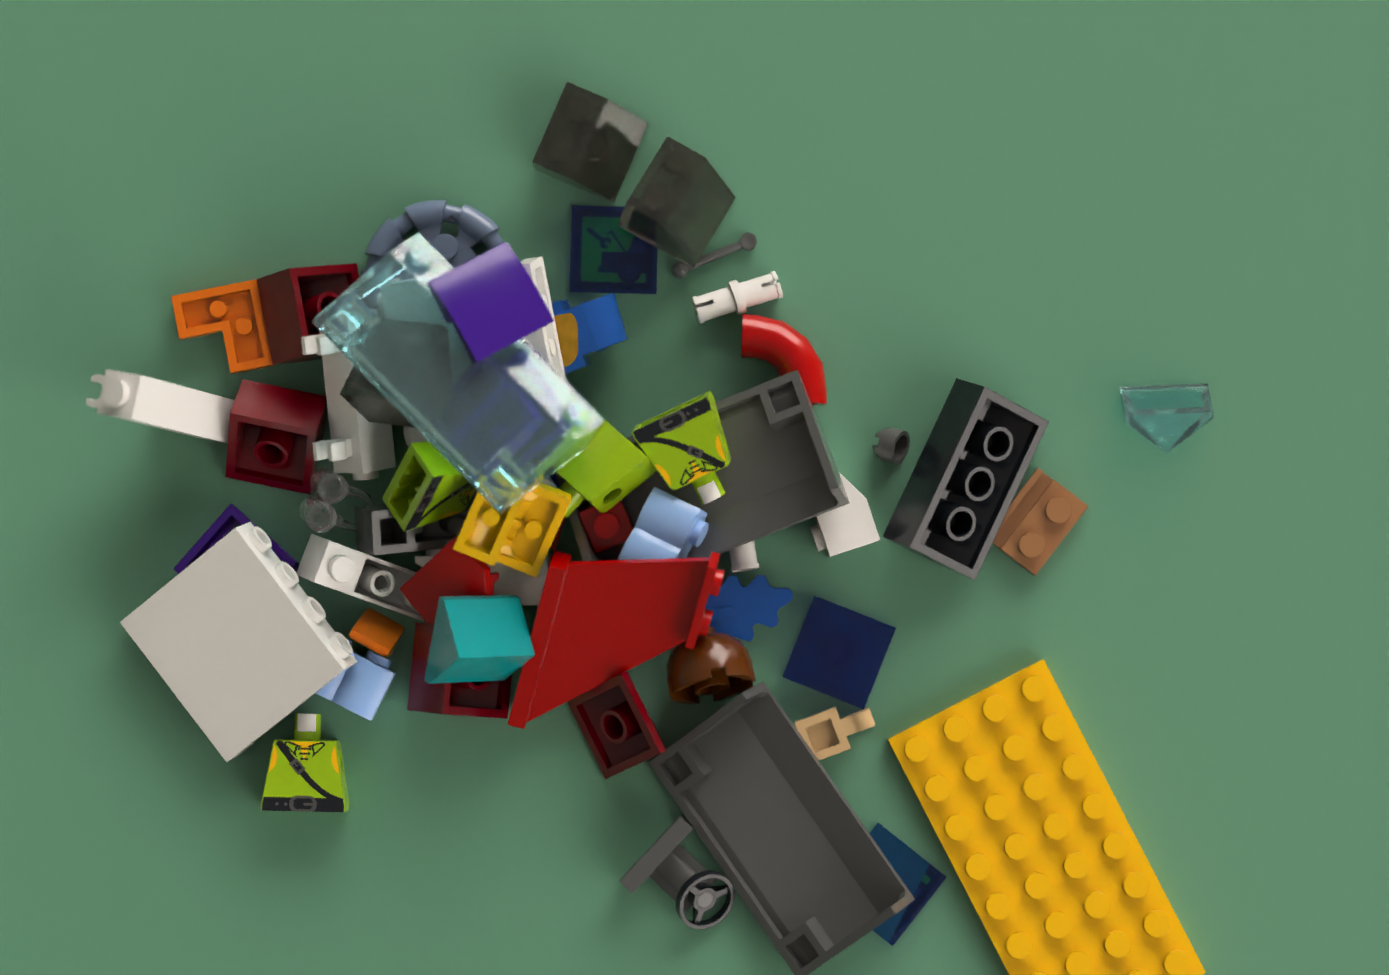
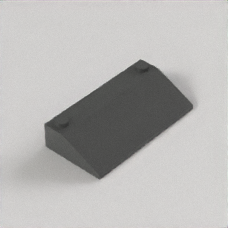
(774, 478)
(781, 830)

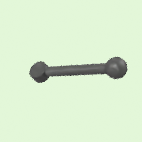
(747, 242)

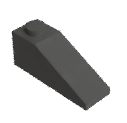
(381, 534)

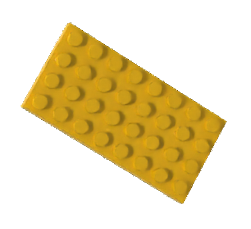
(1040, 835)

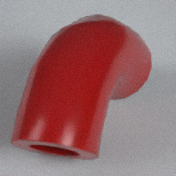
(786, 351)

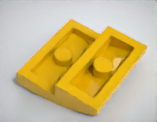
(519, 534)

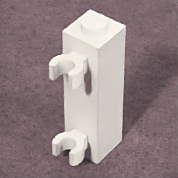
(162, 405)
(355, 443)

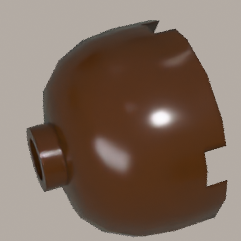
(715, 667)

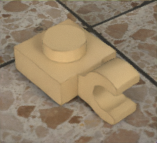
(828, 733)

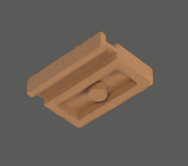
(1038, 521)

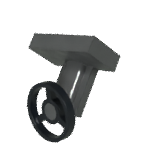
(681, 877)

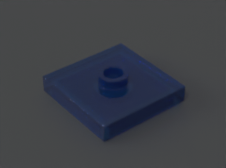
(839, 652)

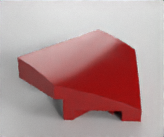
(448, 575)

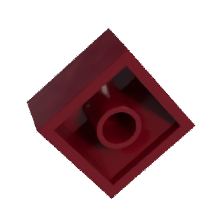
(292, 302)
(274, 436)
(463, 698)

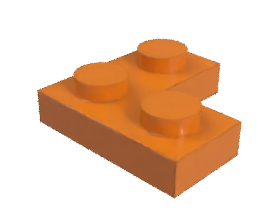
(230, 310)

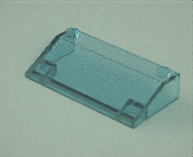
(494, 419)

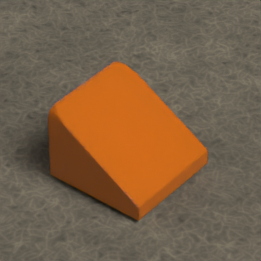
(377, 632)

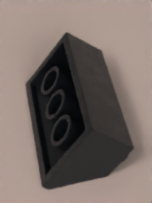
(966, 478)

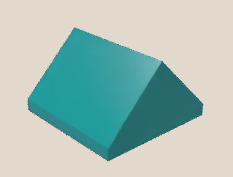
(478, 639)

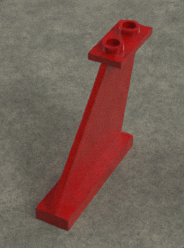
(607, 620)

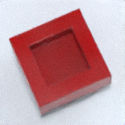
(606, 528)

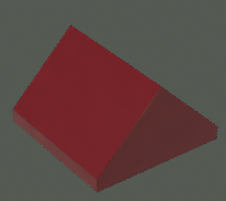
(617, 725)

